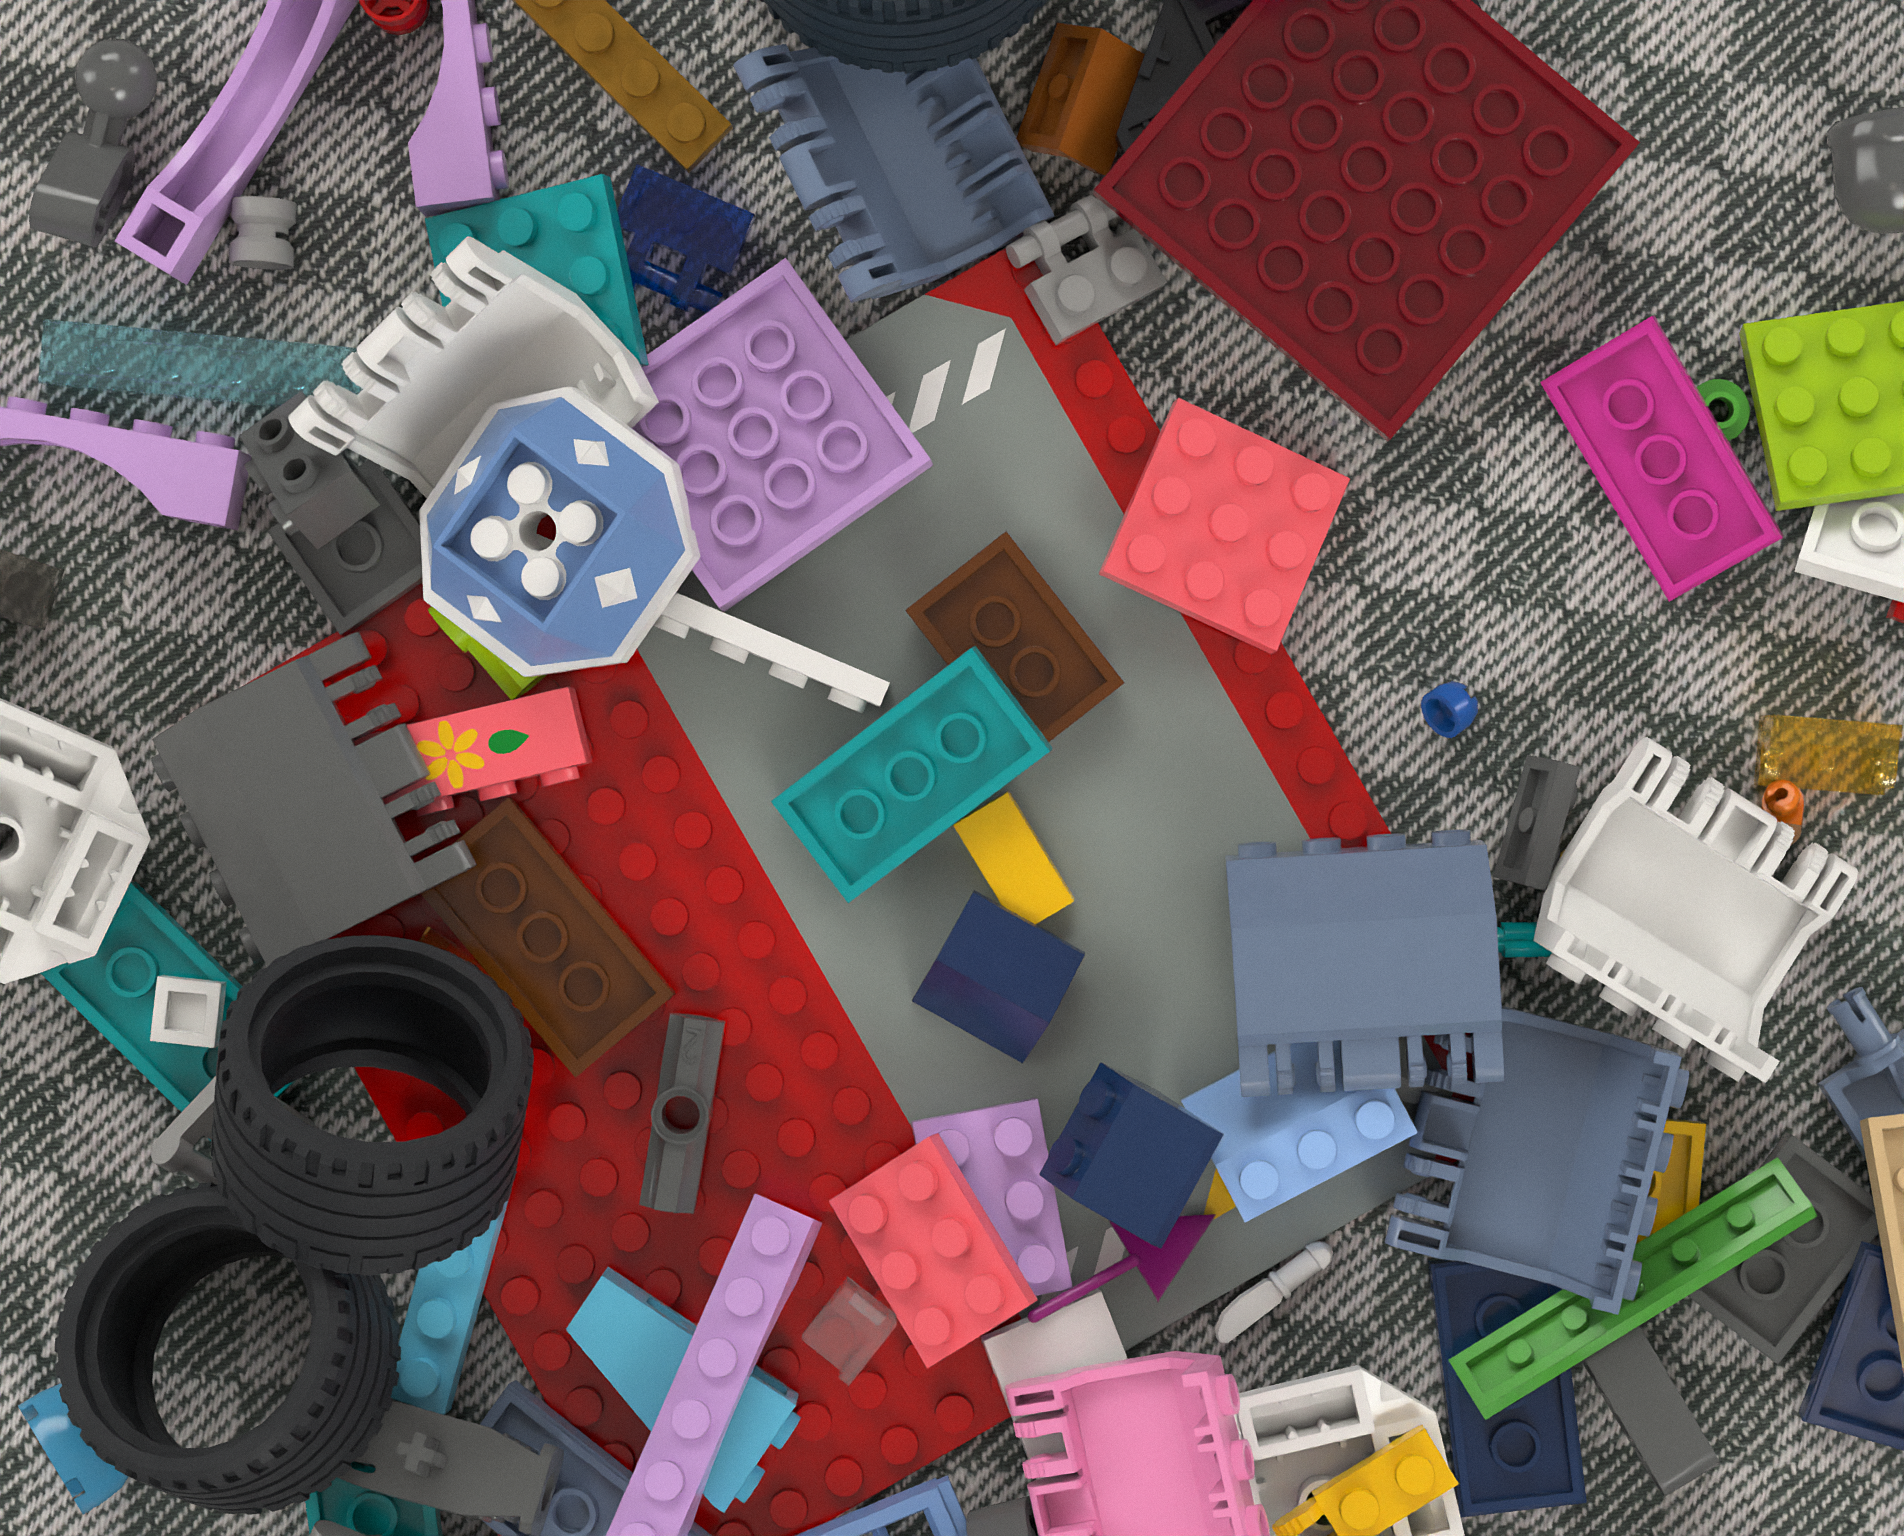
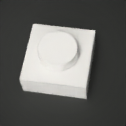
(188, 1011)

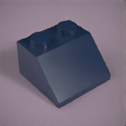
(1130, 1154)

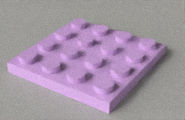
(772, 432)

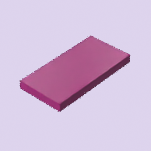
(1661, 458)

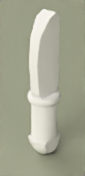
(1269, 1292)

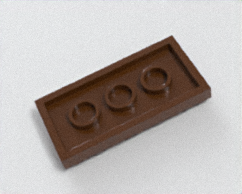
(547, 940)

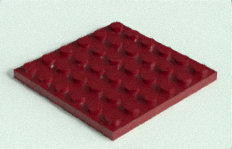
(1366, 184)

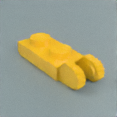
(1376, 1489)

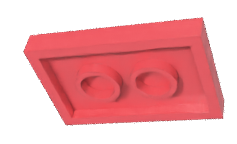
(933, 1250)

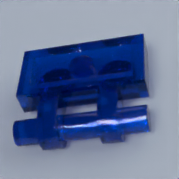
(684, 222)

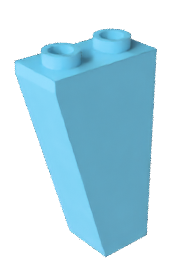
(639, 1351)

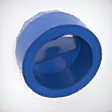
(1449, 709)

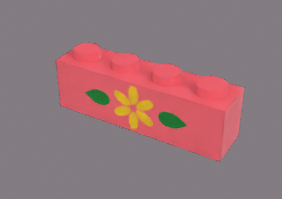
(499, 745)

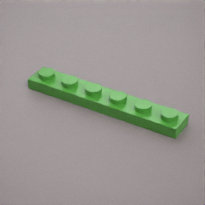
(1673, 1266)

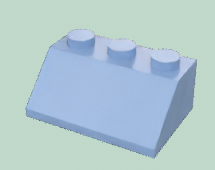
(1295, 1140)

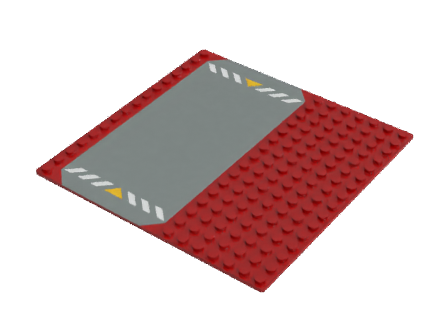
(817, 991)

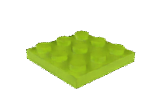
(1829, 403)

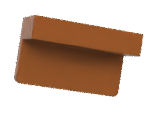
(1081, 97)

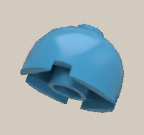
(68, 1452)

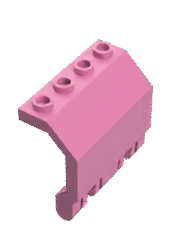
(1144, 1449)

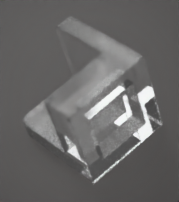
(850, 1329)

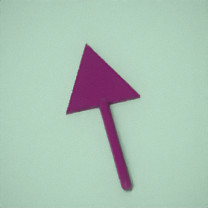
(1154, 1264)

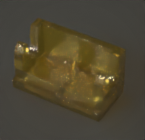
(1827, 754)

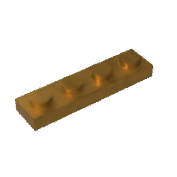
(633, 75)

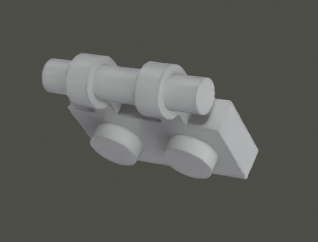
(1095, 284)

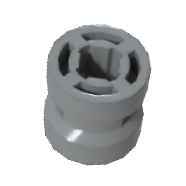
(263, 232)

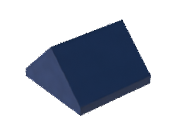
(999, 977)

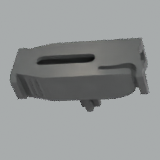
(459, 1468)

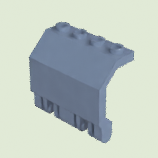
(904, 164)
(1362, 955)
(1547, 1159)

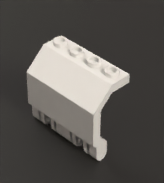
(440, 367)
(1687, 907)

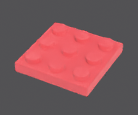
(1224, 526)

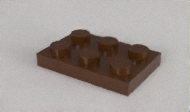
(1021, 632)

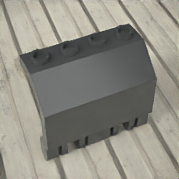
(300, 807)

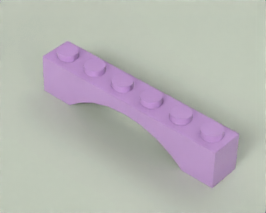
(453, 143)
(196, 189)
(179, 477)
(715, 1370)

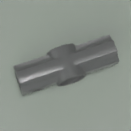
(675, 1153)

